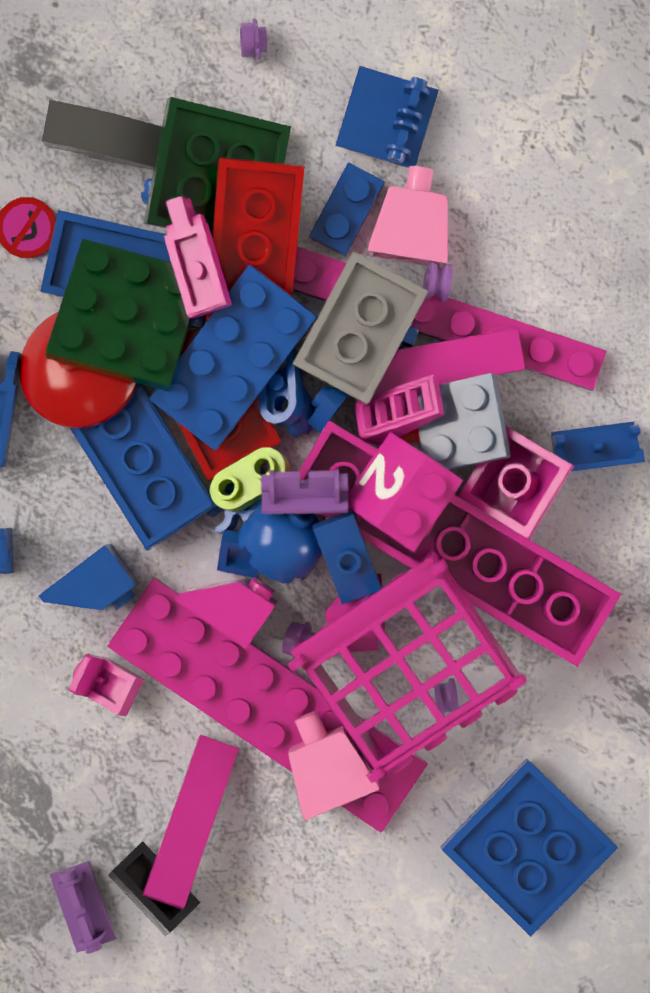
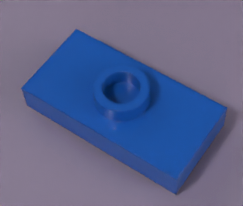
(347, 557)

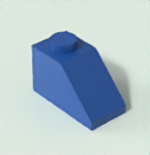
(95, 583)

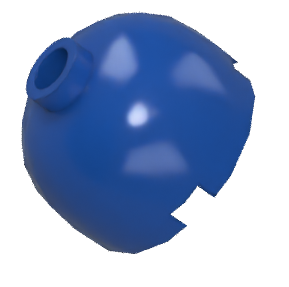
(281, 544)

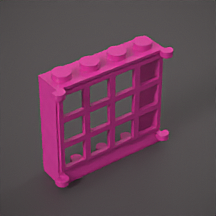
(369, 615)

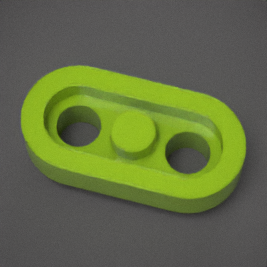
(246, 479)

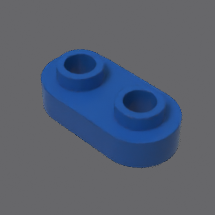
(283, 386)

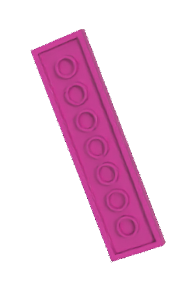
(243, 690)

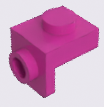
(106, 683)

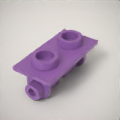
(289, 495)
(83, 907)

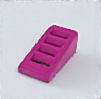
(375, 419)

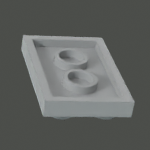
(360, 328)

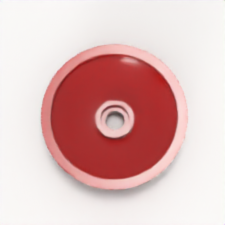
(65, 392)

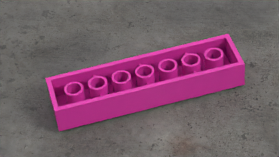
(488, 561)

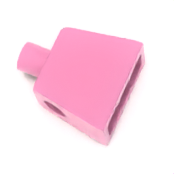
(412, 222)
(327, 767)

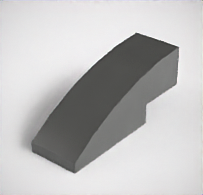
(101, 135)

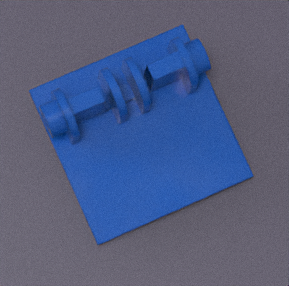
(387, 117)

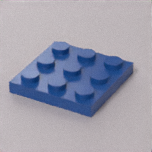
(528, 847)

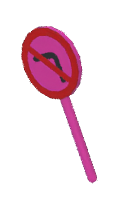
(26, 227)

